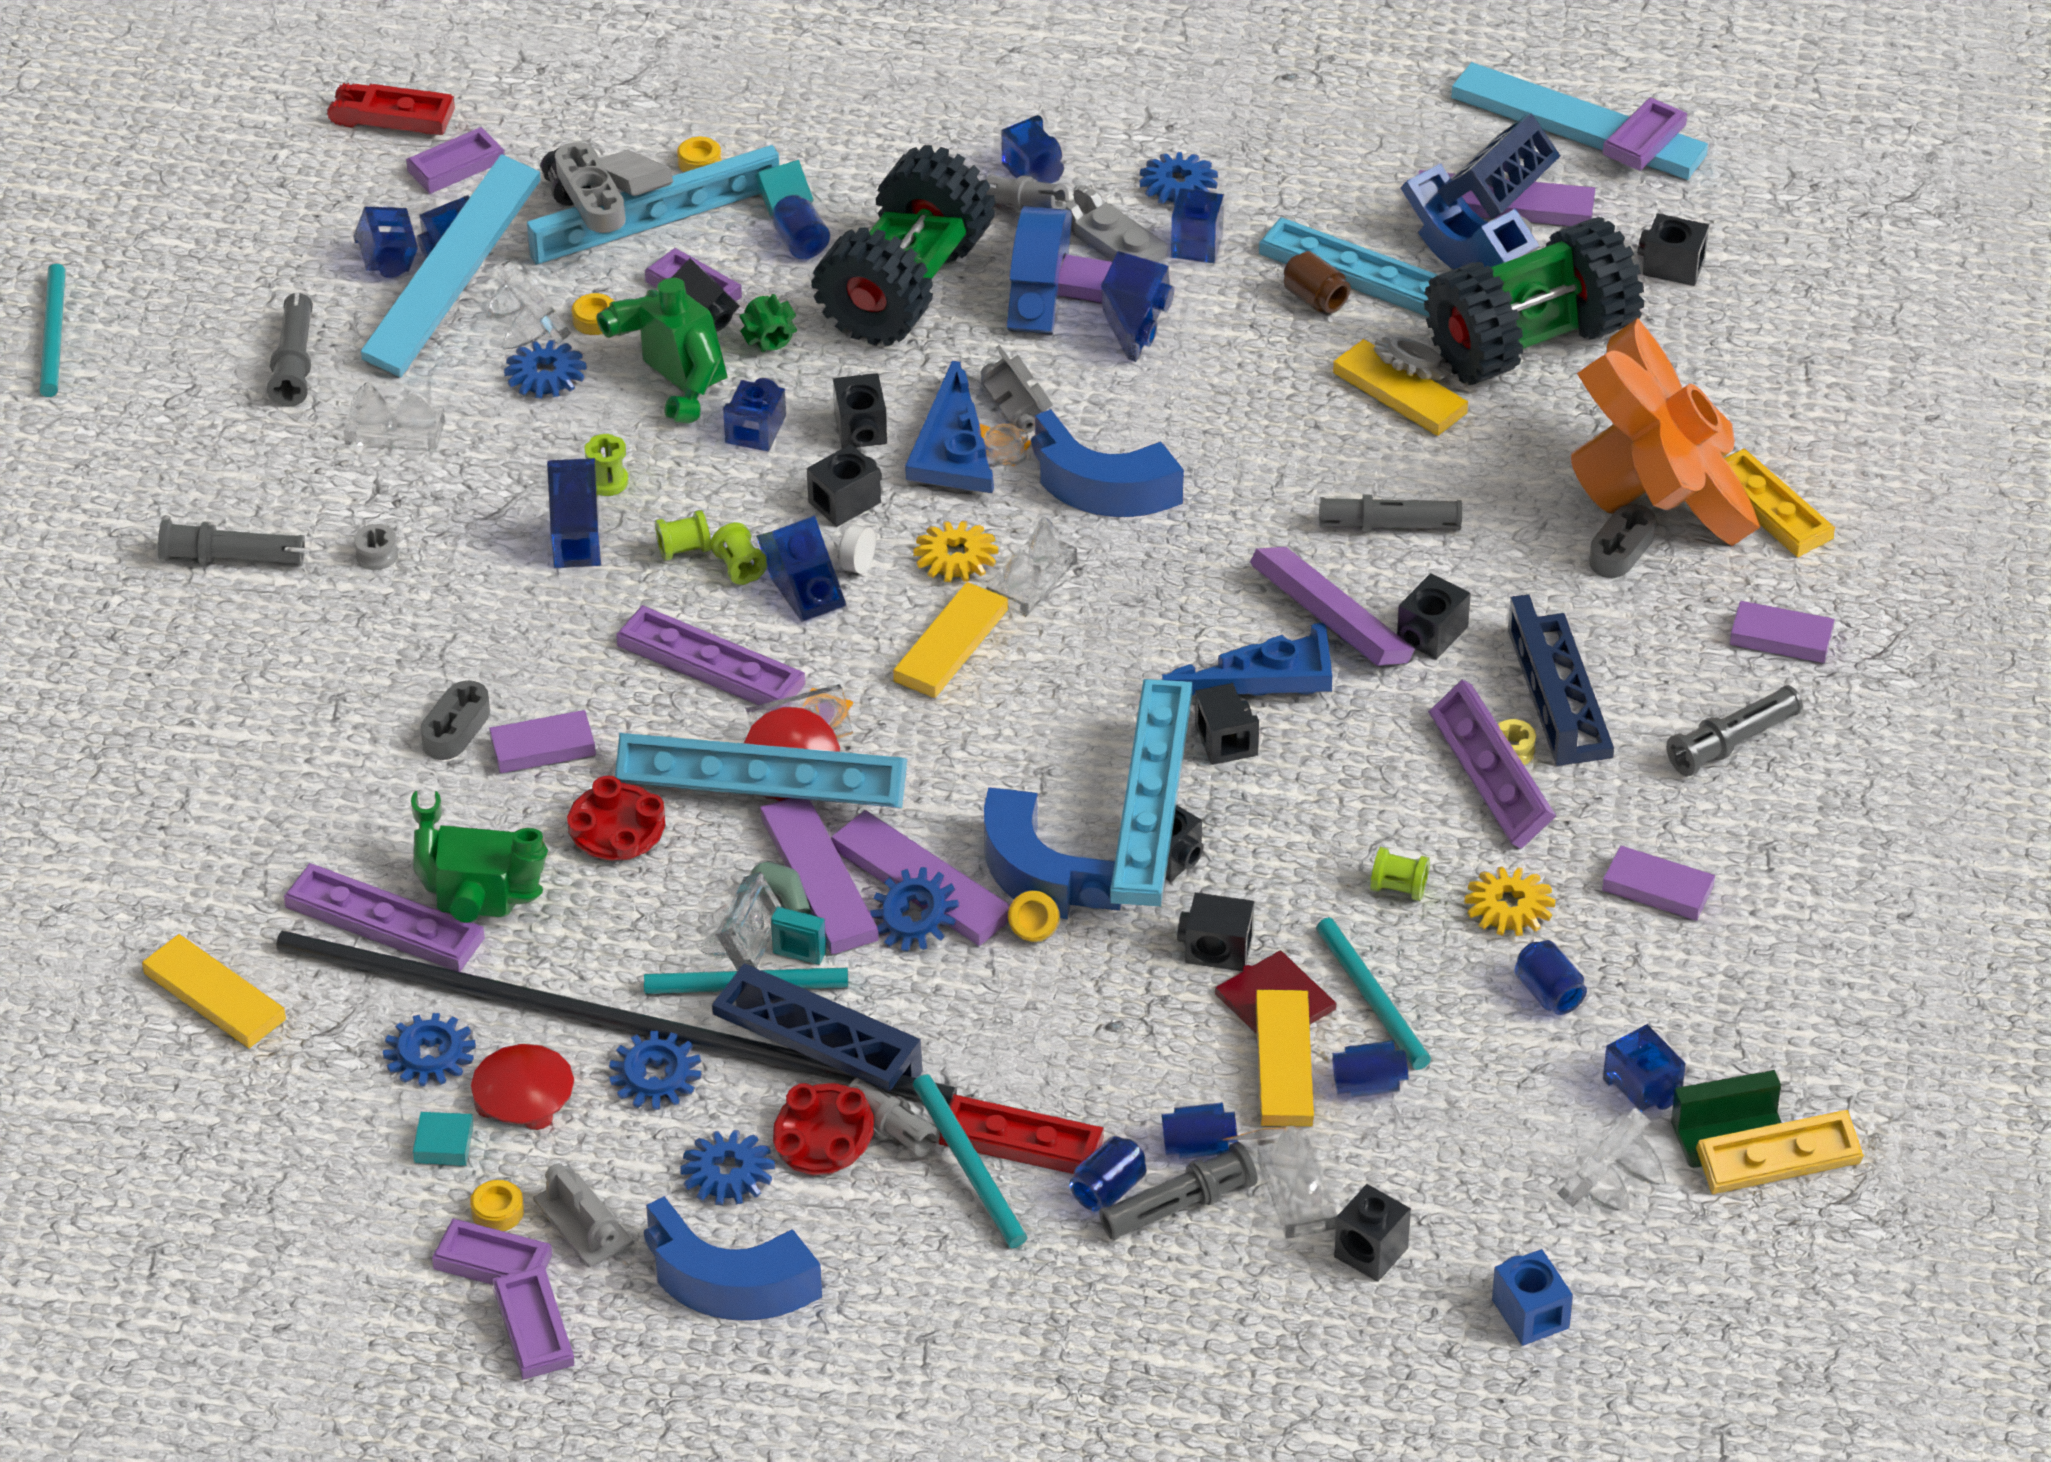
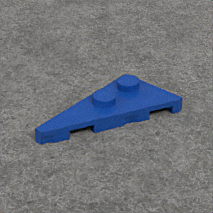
(950, 441)
(1268, 667)

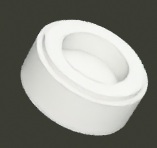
(856, 548)

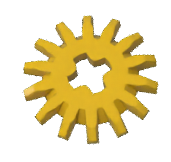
(935, 551)
(1497, 912)

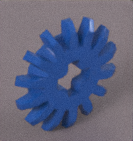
(1159, 176)
(565, 366)
(898, 901)
(429, 1033)
(657, 1053)
(739, 1180)

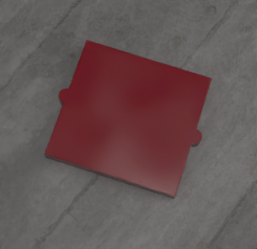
(1272, 973)

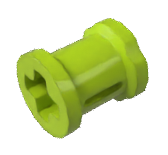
(614, 451)
(682, 535)
(738, 553)
(1400, 873)

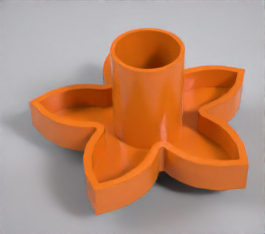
(1660, 439)

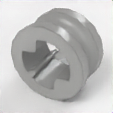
(375, 536)

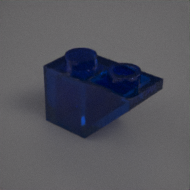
(1133, 299)
(574, 513)
(802, 568)

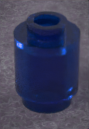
(800, 227)
(1550, 977)
(1369, 1069)
(1198, 1130)
(1108, 1173)

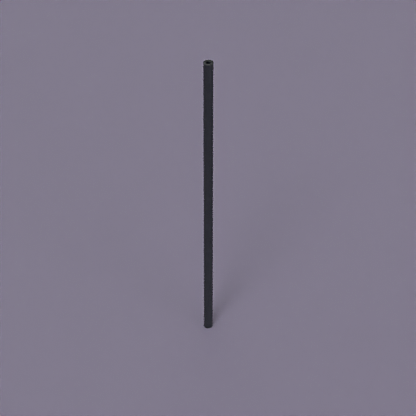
(576, 1009)

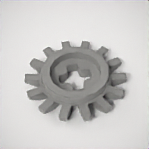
(1412, 357)

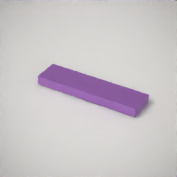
(1545, 203)
(1331, 606)
(708, 657)
(1492, 764)
(887, 852)
(826, 882)
(384, 917)

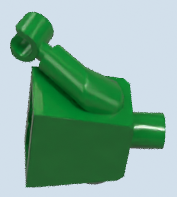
(675, 341)
(475, 867)

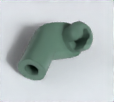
(786, 884)

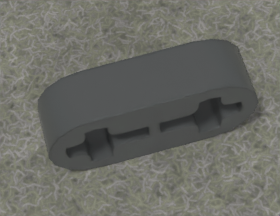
(1631, 544)
(463, 724)

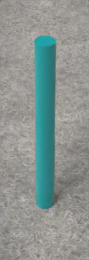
(52, 330)
(716, 981)
(1373, 993)
(970, 1161)

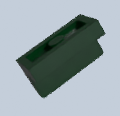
(1723, 1109)

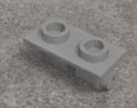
(1010, 379)
(581, 1216)

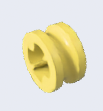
(1520, 732)

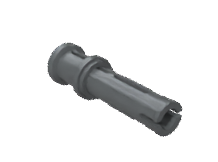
(291, 361)
(207, 542)
(1718, 736)
(1200, 1184)

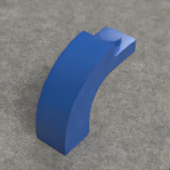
(1458, 232)
(1036, 262)
(1103, 482)
(1025, 864)
(730, 1282)

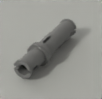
(1389, 513)

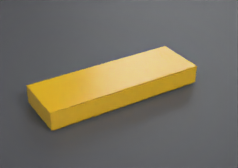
(1411, 396)
(1779, 507)
(950, 640)
(214, 991)
(1284, 1058)
(1779, 1151)

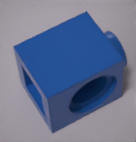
(1532, 1297)

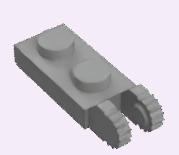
(1109, 229)

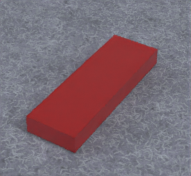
(1025, 1134)

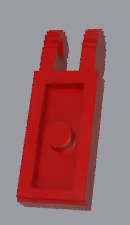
(391, 108)

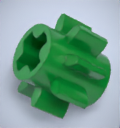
(768, 323)

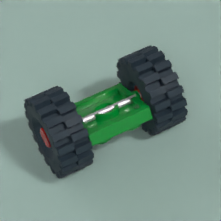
(883, 277)
(1494, 312)

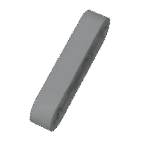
(589, 200)

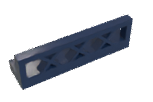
(1503, 156)
(1550, 691)
(819, 1028)

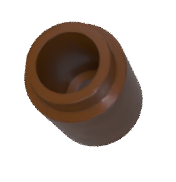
(1316, 282)

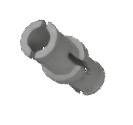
(1027, 192)
(896, 1119)

